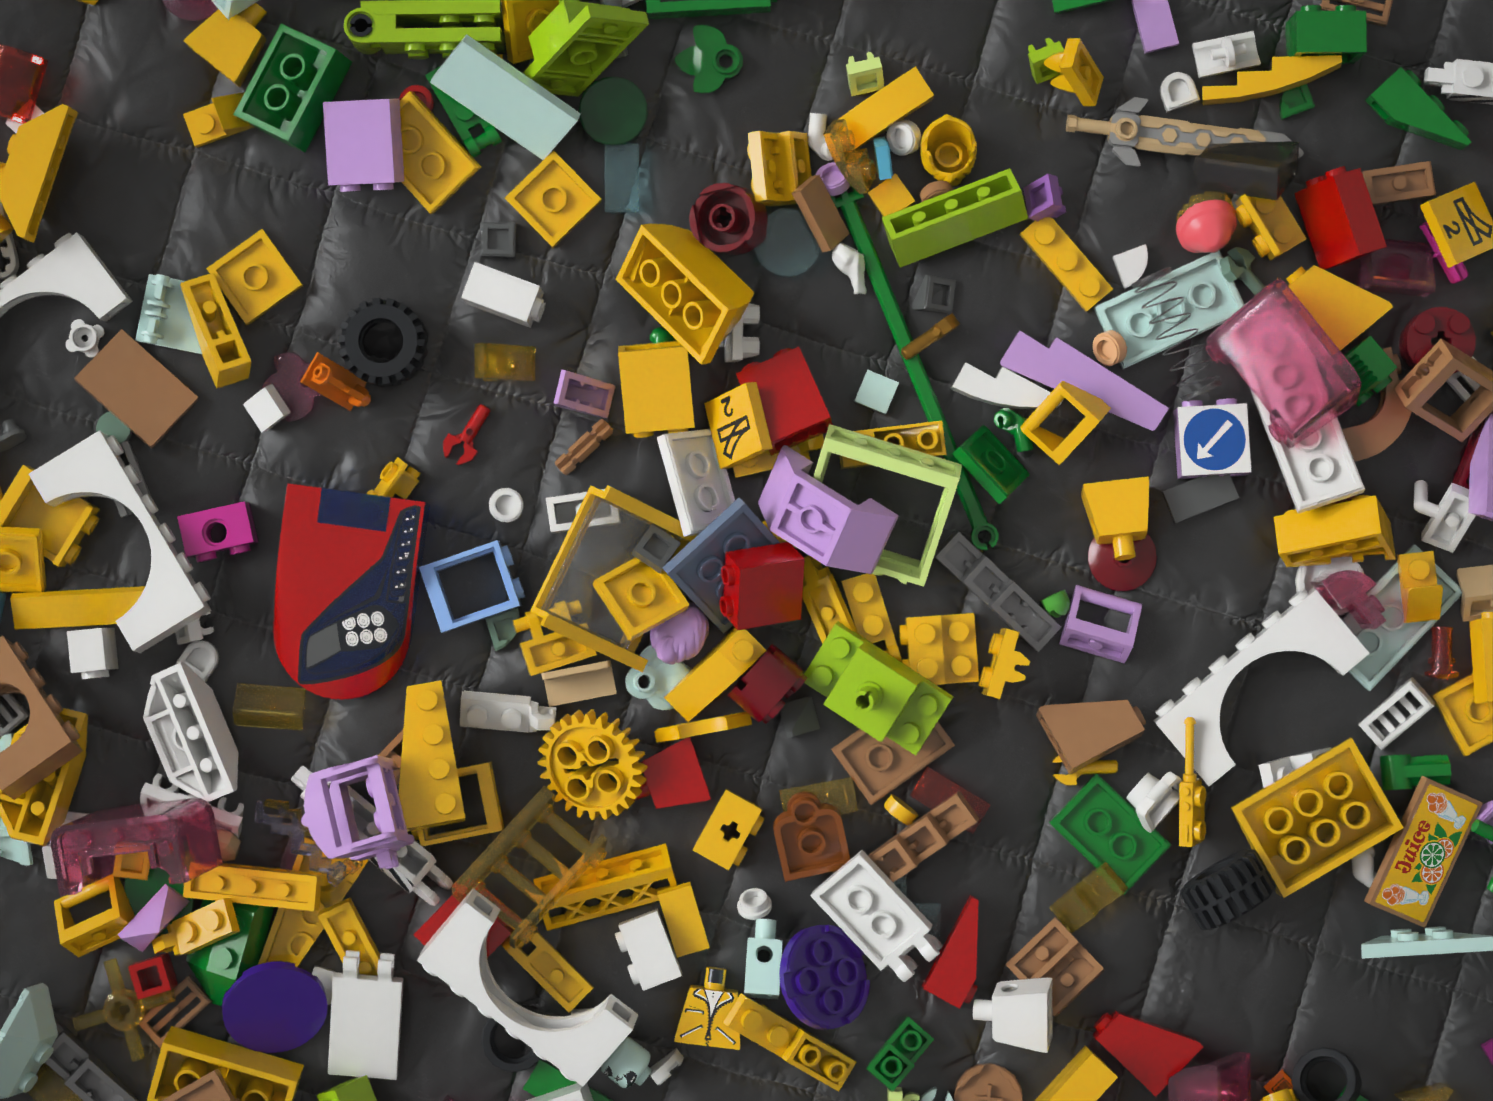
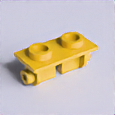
(396, 480)

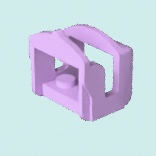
(332, 818)

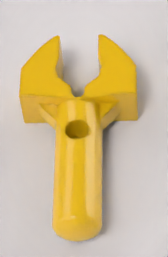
(1096, 767)

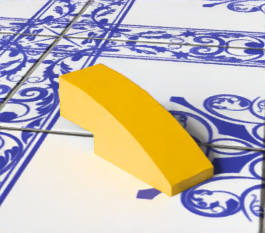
(888, 106)

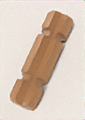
(584, 447)

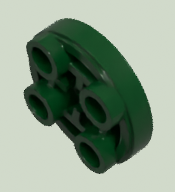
(613, 111)

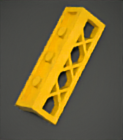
(604, 882)
(259, 886)

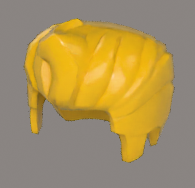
(948, 149)

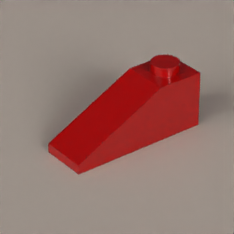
(956, 965)

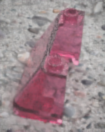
(1286, 363)

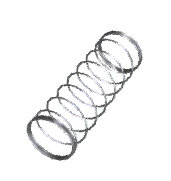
(1145, 281)

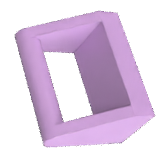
(1096, 638)

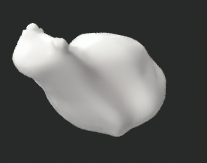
(851, 264)

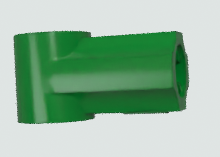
(1405, 771)

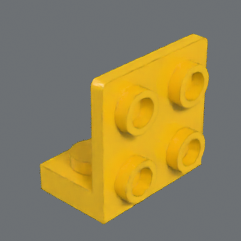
(1271, 224)

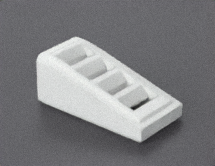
(1415, 713)

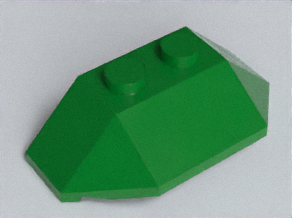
(227, 959)

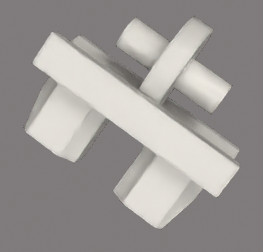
(1226, 54)
(742, 347)

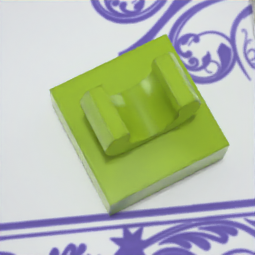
(1037, 57)

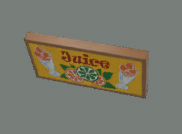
(1423, 852)

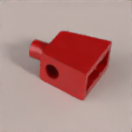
(674, 776)

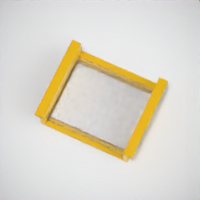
(596, 543)

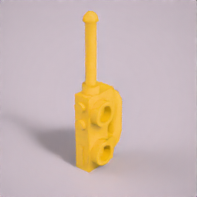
(1191, 796)

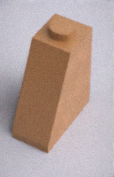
(1090, 729)

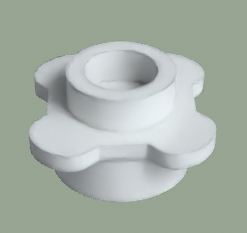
(75, 340)

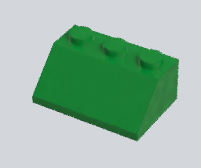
(291, 87)

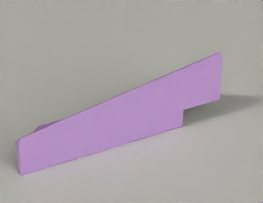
(1067, 364)

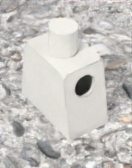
(1019, 1013)

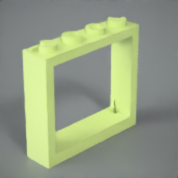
(905, 462)

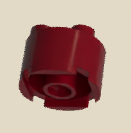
(713, 209)
(1434, 322)
(766, 683)

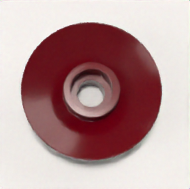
(1120, 575)

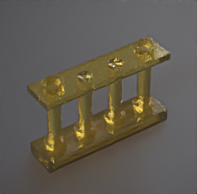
(518, 835)

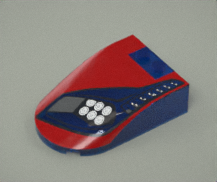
(346, 588)

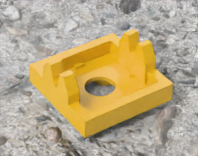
(1002, 663)

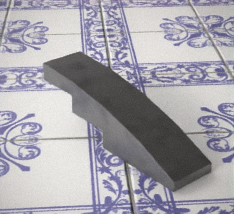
(997, 591)
(84, 1071)

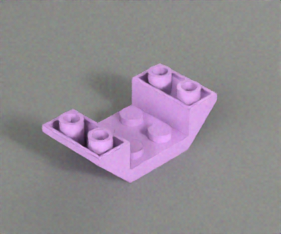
(822, 519)

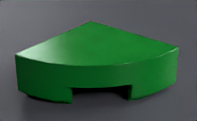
(1295, 101)

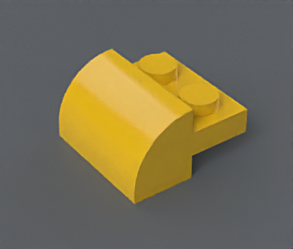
(778, 165)

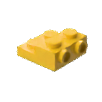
(941, 647)

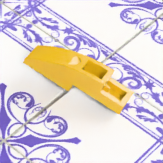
(789, 1042)

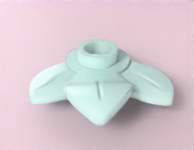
(660, 676)

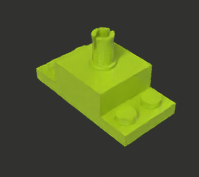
(580, 43)
(876, 690)

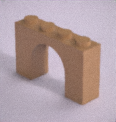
(47, 738)

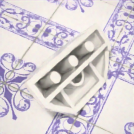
(191, 733)

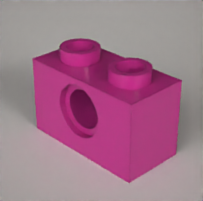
(197, 527)

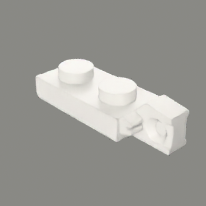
(504, 712)

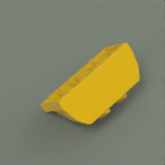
(684, 287)

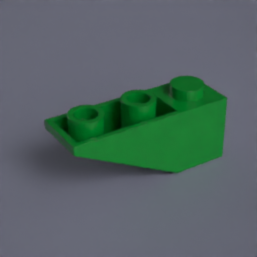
(1408, 108)

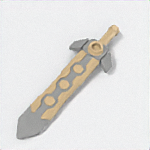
(1162, 134)

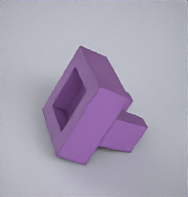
(1044, 198)

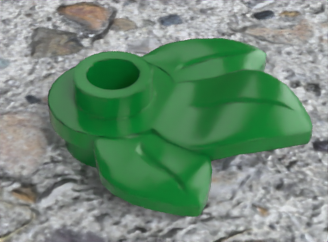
(704, 59)

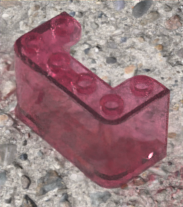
(175, 833)

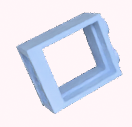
(438, 597)

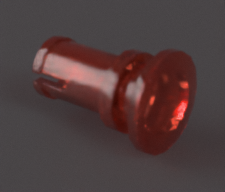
(1442, 655)

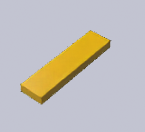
(72, 607)

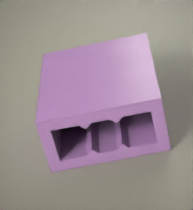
(363, 143)

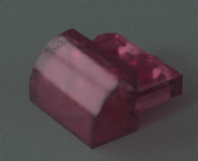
(1348, 591)

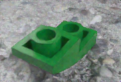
(899, 1053)

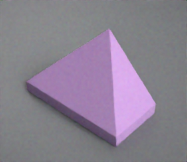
(153, 918)

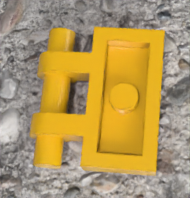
(548, 650)

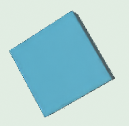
(882, 158)

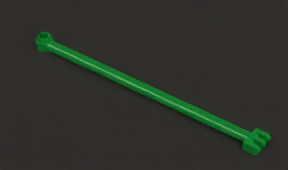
(914, 366)

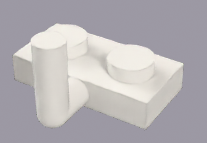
(1448, 519)

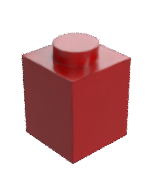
(153, 975)

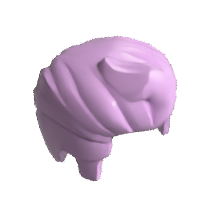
(680, 636)

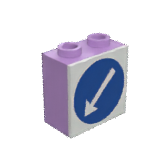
(1212, 439)

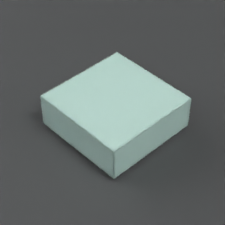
(876, 392)

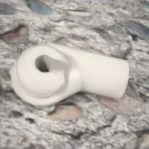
(816, 139)
(1364, 867)

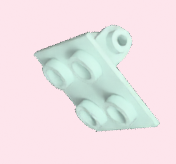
(165, 316)

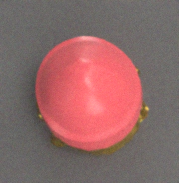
(1206, 222)

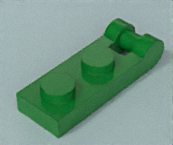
(466, 120)

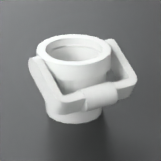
(1154, 798)

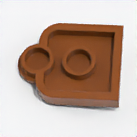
(810, 837)

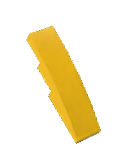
(1285, 75)

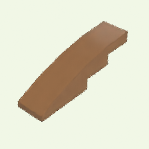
(924, 837)

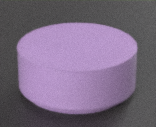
(833, 179)

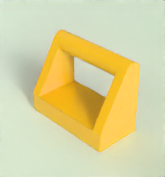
(1052, 444)
(99, 929)

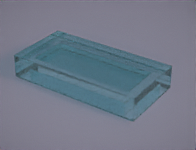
(622, 178)

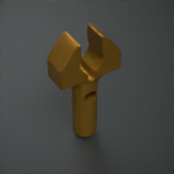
(932, 335)

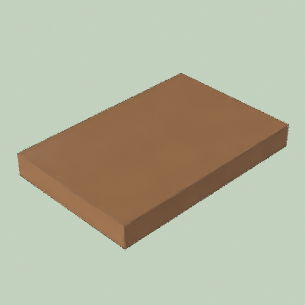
(136, 388)
(885, 764)

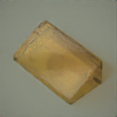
(269, 706)

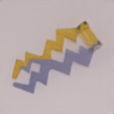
(296, 830)

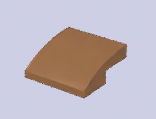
(1057, 956)

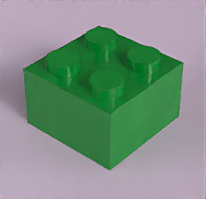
(1327, 33)

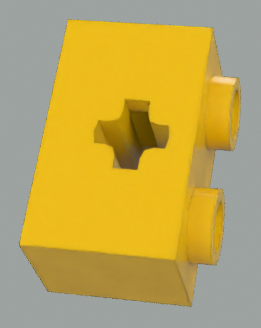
(711, 841)

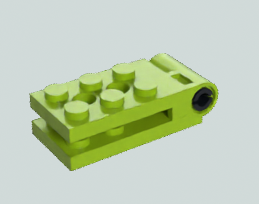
(381, 26)

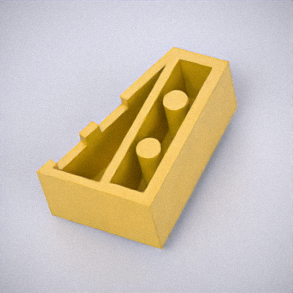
(1335, 531)

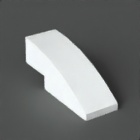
(1005, 390)

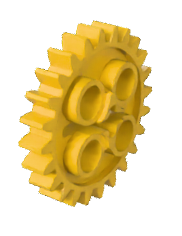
(601, 793)

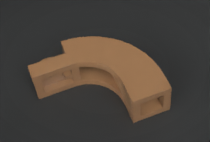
(1384, 424)

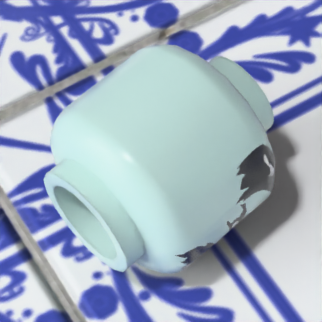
(628, 1064)

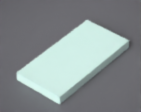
(505, 97)
(1205, 296)
(1394, 637)

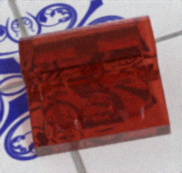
(19, 83)

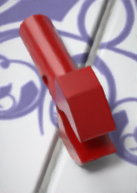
(467, 436)

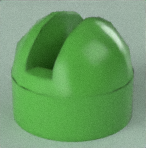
(1056, 604)

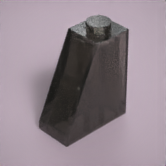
(1248, 168)

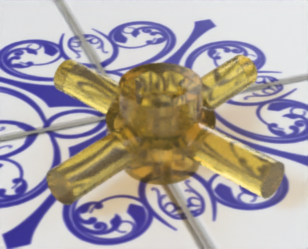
(125, 1022)

